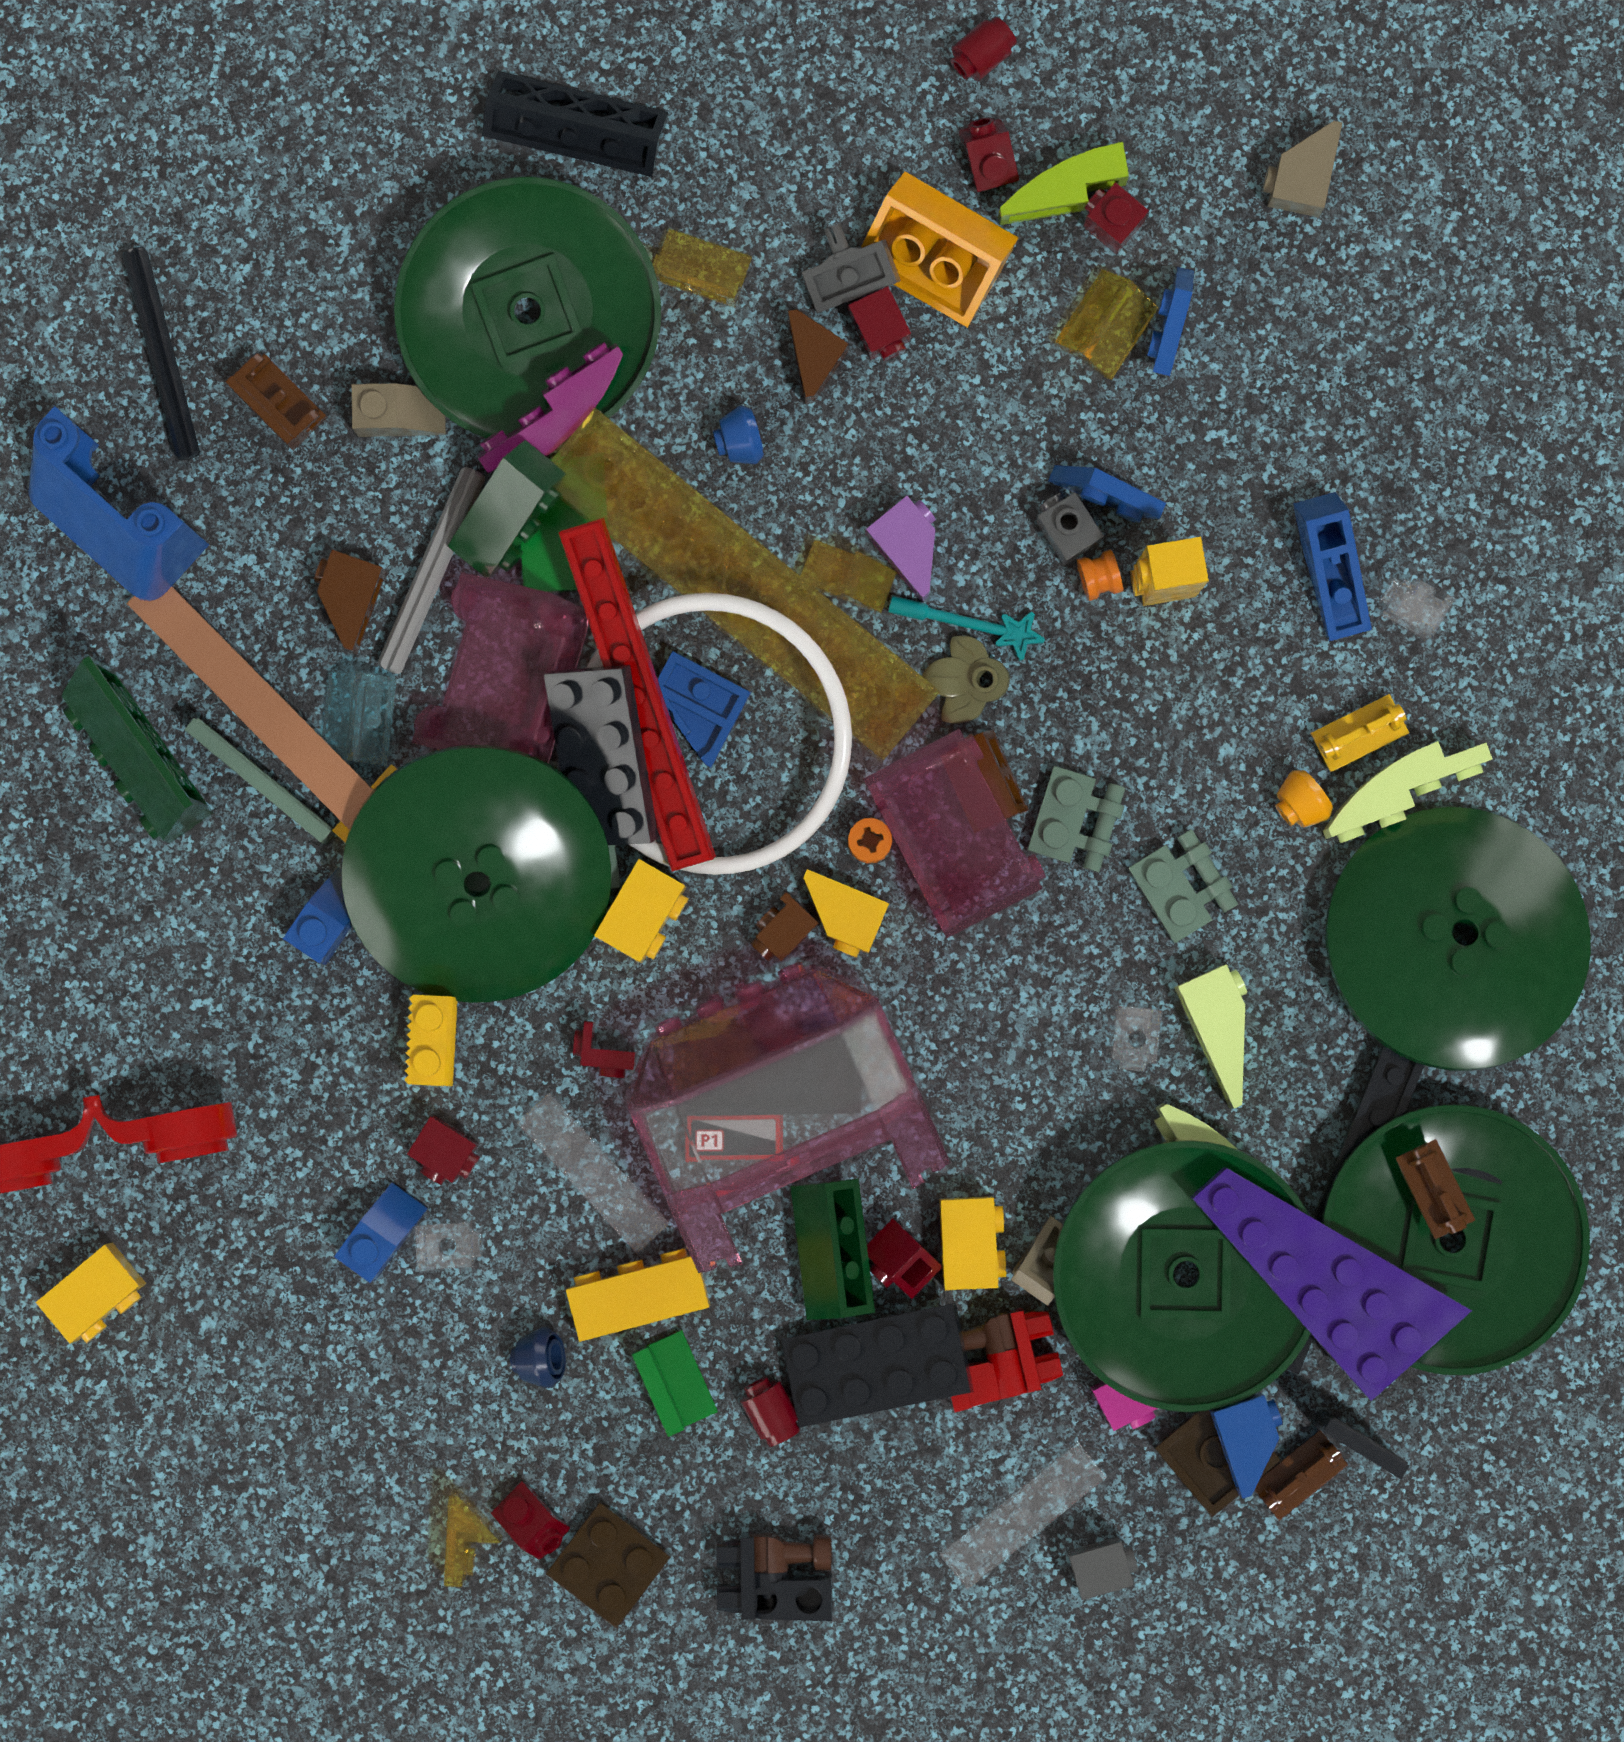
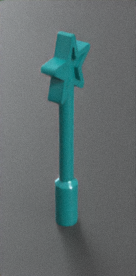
(1012, 632)

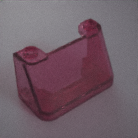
(500, 668)
(954, 833)

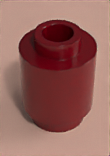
(983, 49)
(770, 1411)

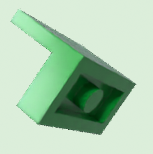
(674, 1382)

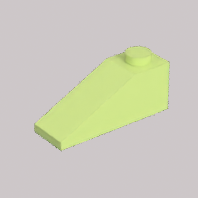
(1218, 1019)

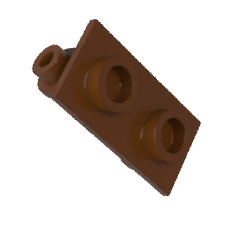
(1435, 1189)
(1300, 1475)

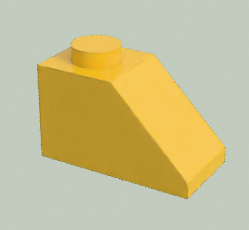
(845, 913)

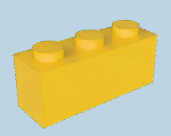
(1170, 571)
(636, 1295)

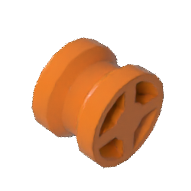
(1099, 575)
(865, 849)

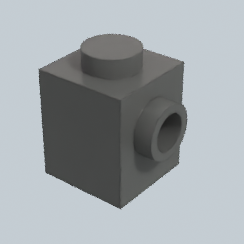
(1068, 527)
(1102, 1567)

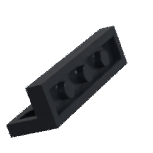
(571, 128)

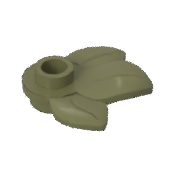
(960, 679)

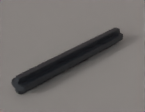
(161, 353)

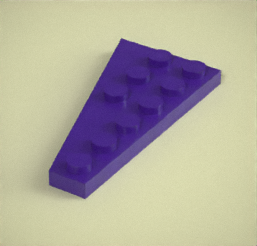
(1348, 1298)

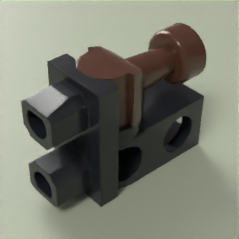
(765, 1583)

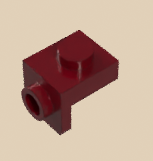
(989, 153)
(610, 1062)
(530, 1522)

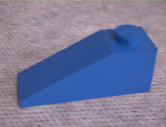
(1333, 564)

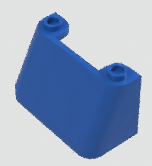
(139, 552)

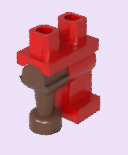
(1010, 1359)

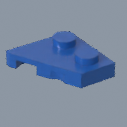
(1174, 308)
(1107, 490)
(701, 704)

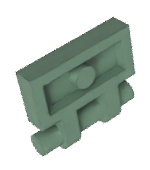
(1062, 816)
(1171, 894)

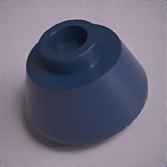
(539, 1358)

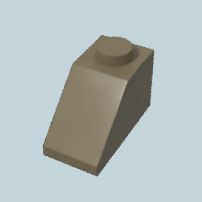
(1304, 173)
(394, 411)

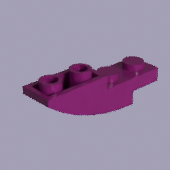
(570, 400)

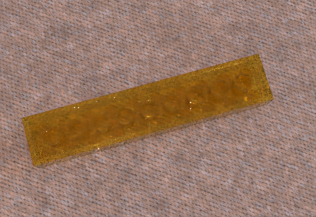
(703, 551)

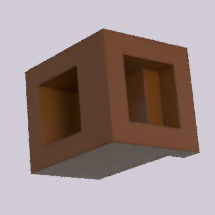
(783, 930)

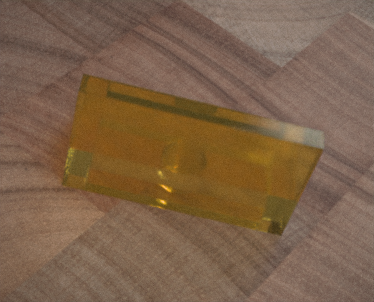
(701, 268)
(1107, 323)

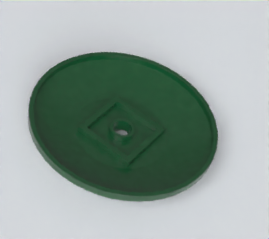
(511, 245)
(466, 815)
(1408, 974)
(1516, 1260)
(1119, 1296)

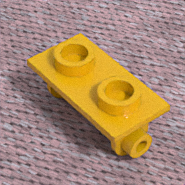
(1360, 732)

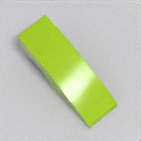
(1066, 185)

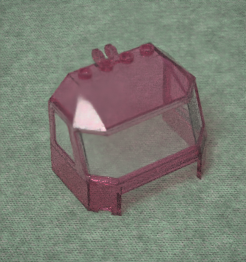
(771, 1095)

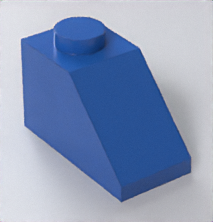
(322, 922)
(381, 1233)
(1247, 1438)

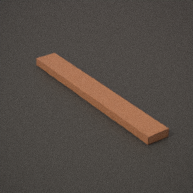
(255, 703)

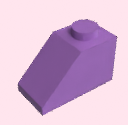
(907, 543)

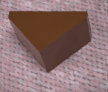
(816, 353)

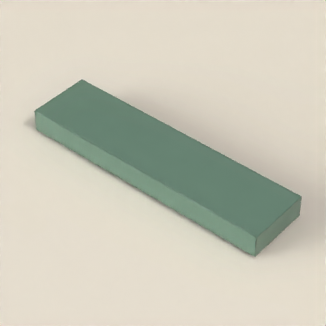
(260, 780)

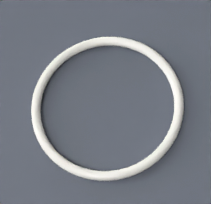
(838, 705)

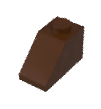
(349, 595)

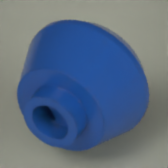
(739, 437)

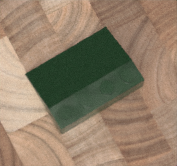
(133, 750)

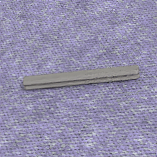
(430, 572)

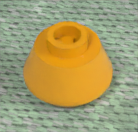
(1303, 800)

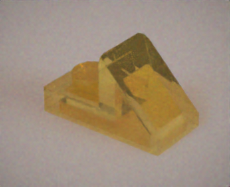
(848, 576)
(464, 1525)

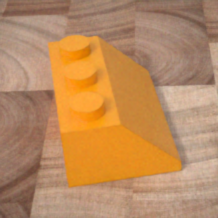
(940, 247)

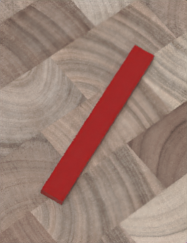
(622, 643)

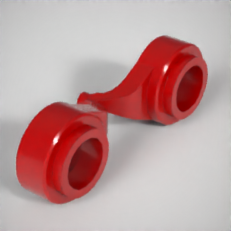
(168, 1135)

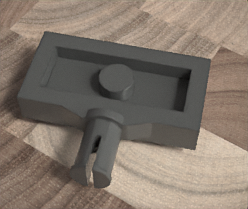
(849, 271)

